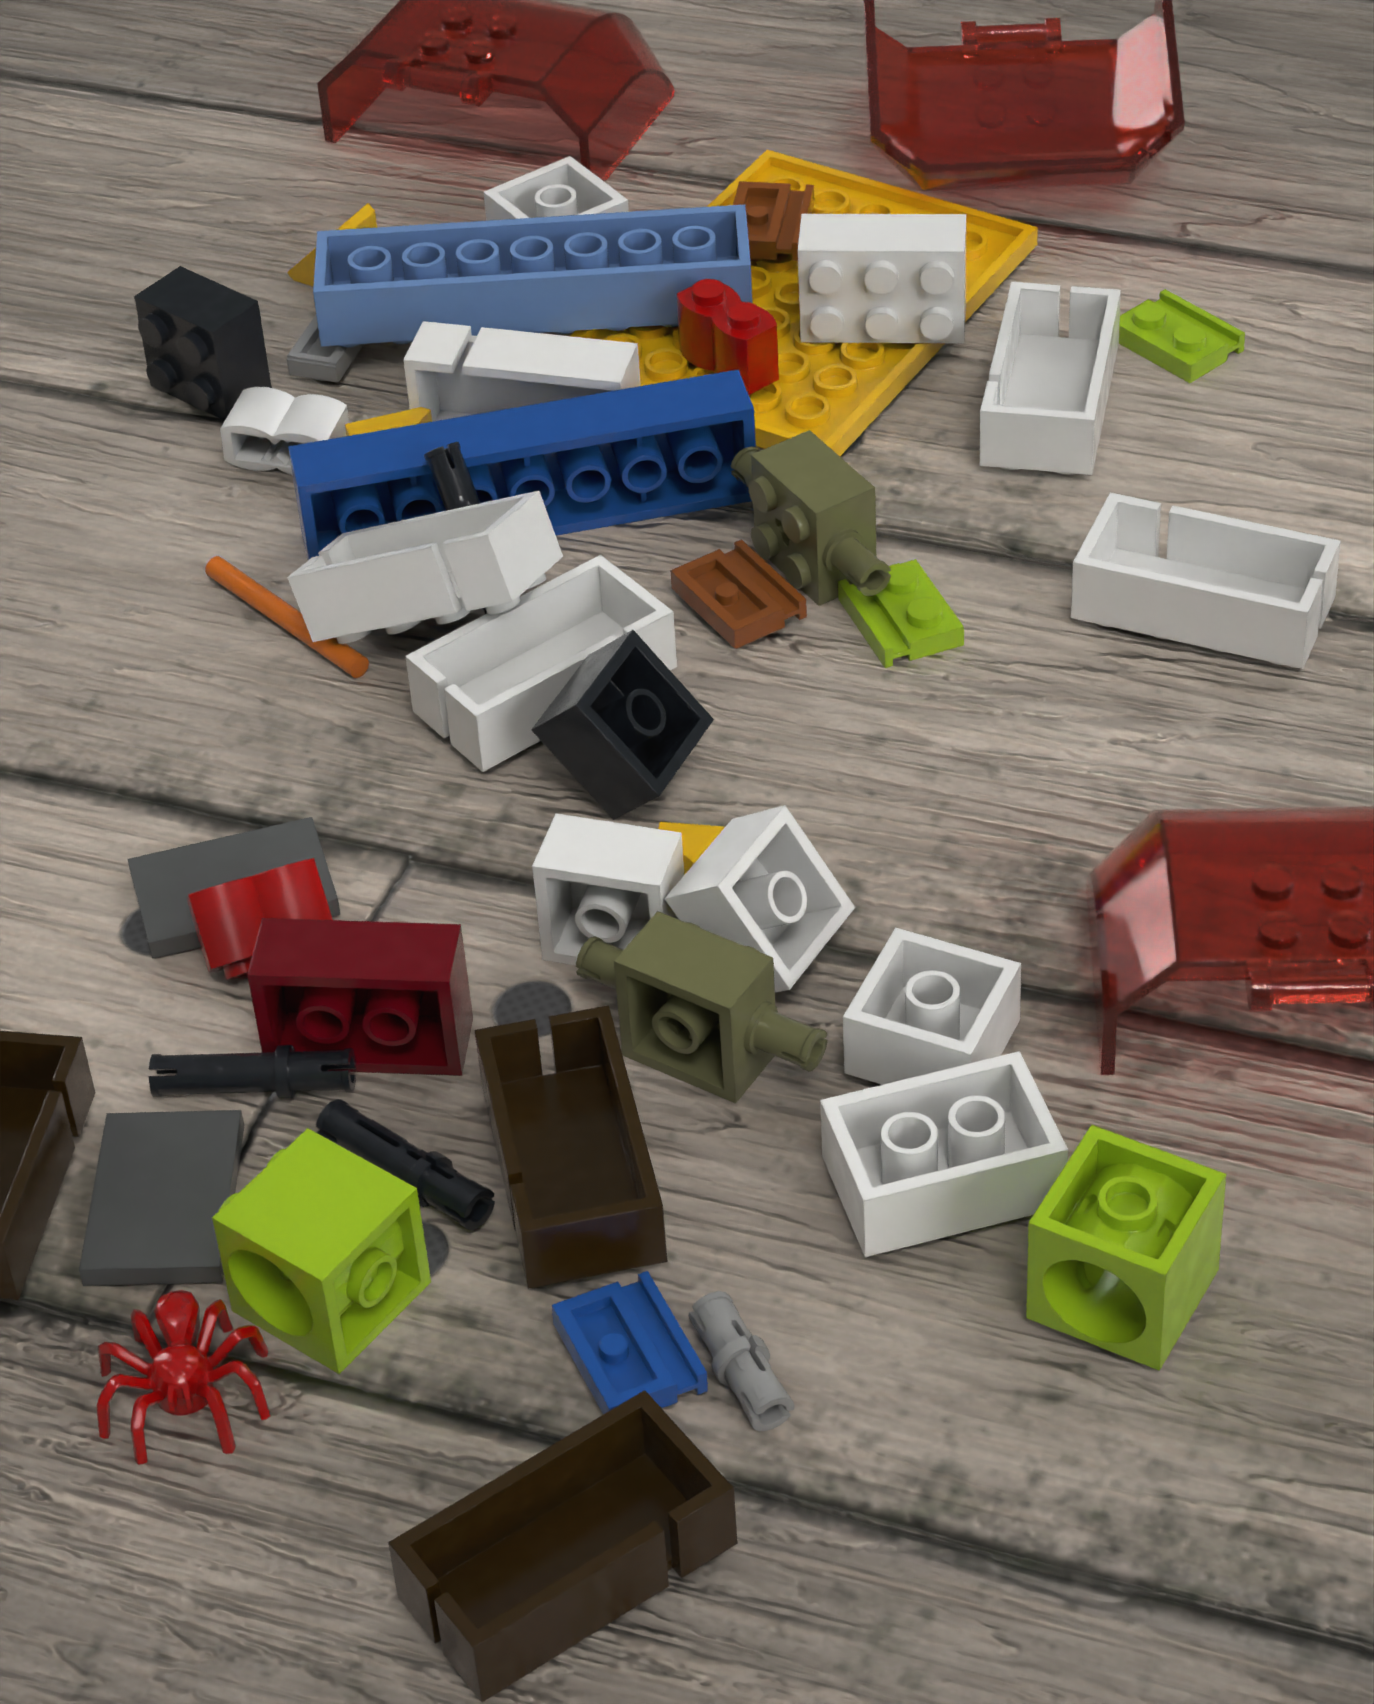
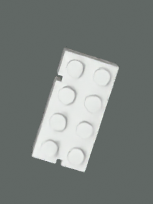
(510, 369)
(1047, 389)
(427, 569)
(1220, 588)
(507, 667)

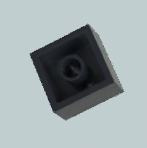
(201, 341)
(623, 725)

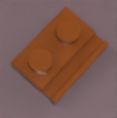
(773, 217)
(738, 594)

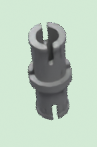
(741, 1361)

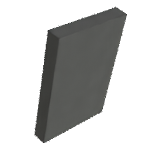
(168, 876)
(157, 1197)

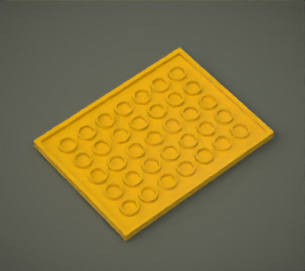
(833, 385)

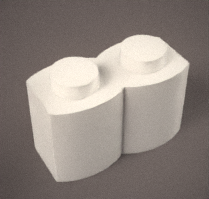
(271, 420)

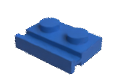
(628, 1344)

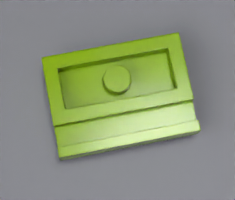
(1179, 336)
(904, 617)

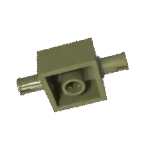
(813, 516)
(699, 1006)

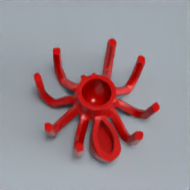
(180, 1373)

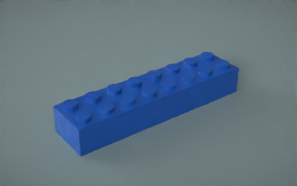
(589, 456)

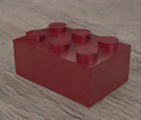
(365, 986)

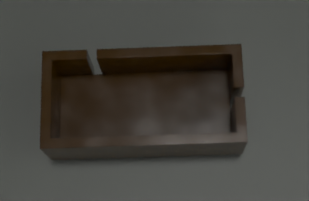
(42, 1107)
(571, 1149)
(563, 1544)

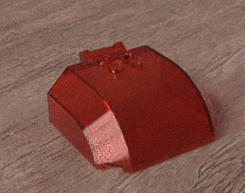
(573, 57)
(1024, 104)
(1235, 899)

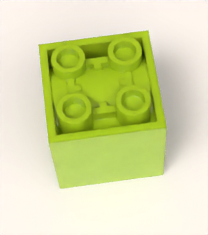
(1124, 1246)
(322, 1249)

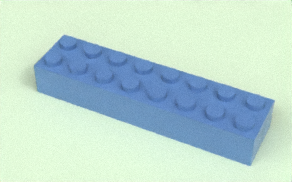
(524, 272)

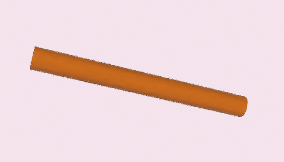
(284, 615)

